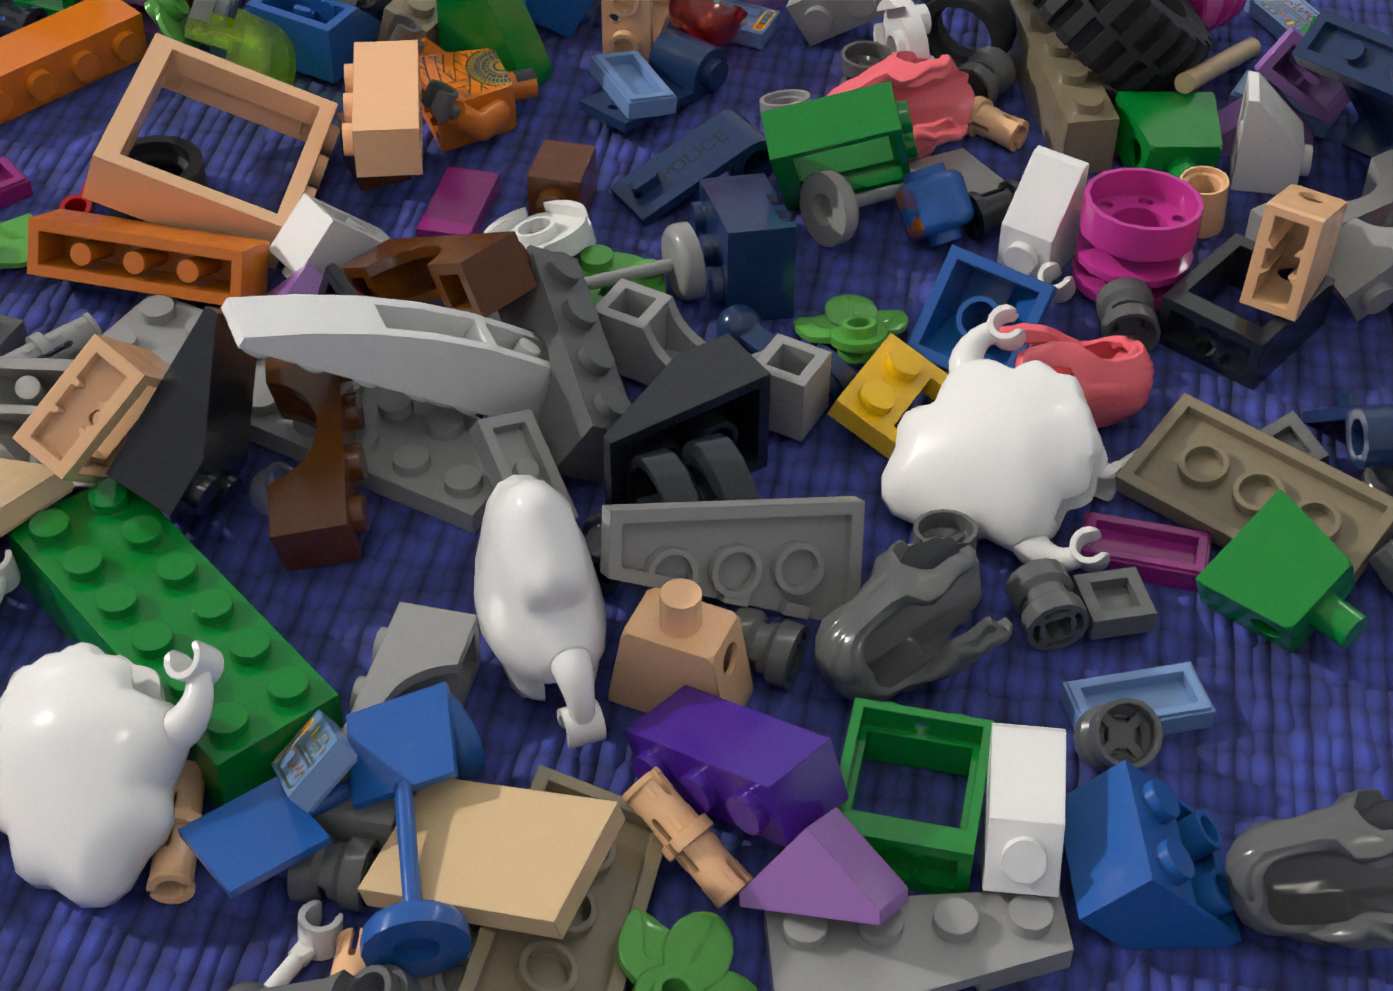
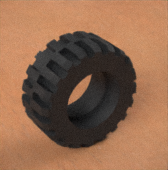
(1130, 41)

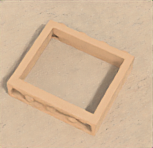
(175, 201)

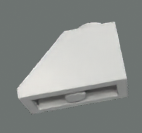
(1267, 142)
(1044, 213)
(322, 237)
(1024, 810)

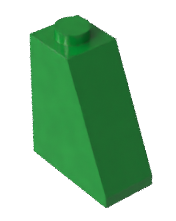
(496, 26)

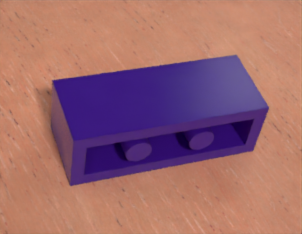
(739, 763)

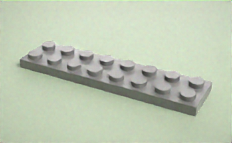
(411, 447)

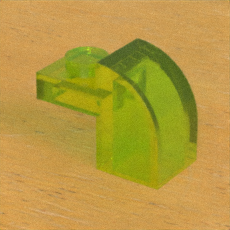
(249, 43)

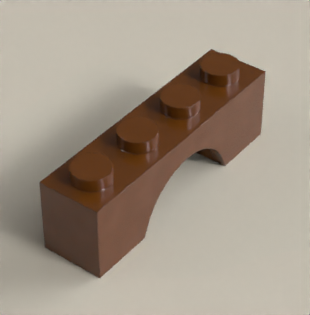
(464, 270)
(318, 505)

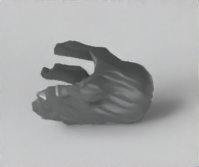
(901, 623)
(1319, 874)

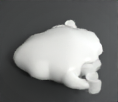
(1001, 449)
(542, 601)
(96, 764)

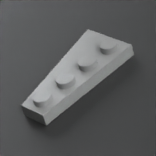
(753, 552)
(923, 946)

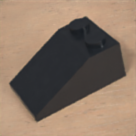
(694, 396)
(195, 426)

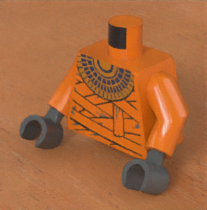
(464, 92)

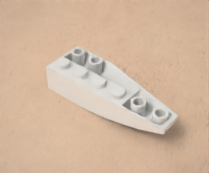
(399, 347)

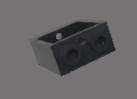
(1245, 349)

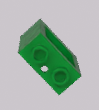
(847, 132)
(920, 853)

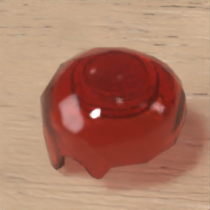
(707, 20)

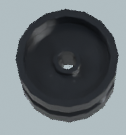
(706, 471)

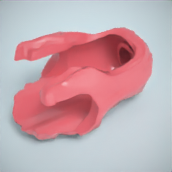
(934, 91)
(1110, 369)

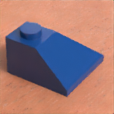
(964, 298)

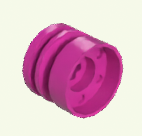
(1136, 227)

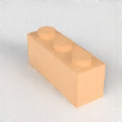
(384, 109)

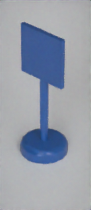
(399, 751)
(269, 832)

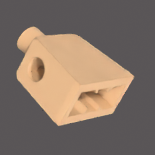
(1297, 234)
(680, 643)

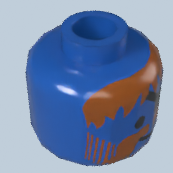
(934, 204)

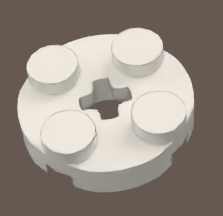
(904, 27)
(559, 229)

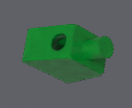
(1168, 130)
(1283, 579)

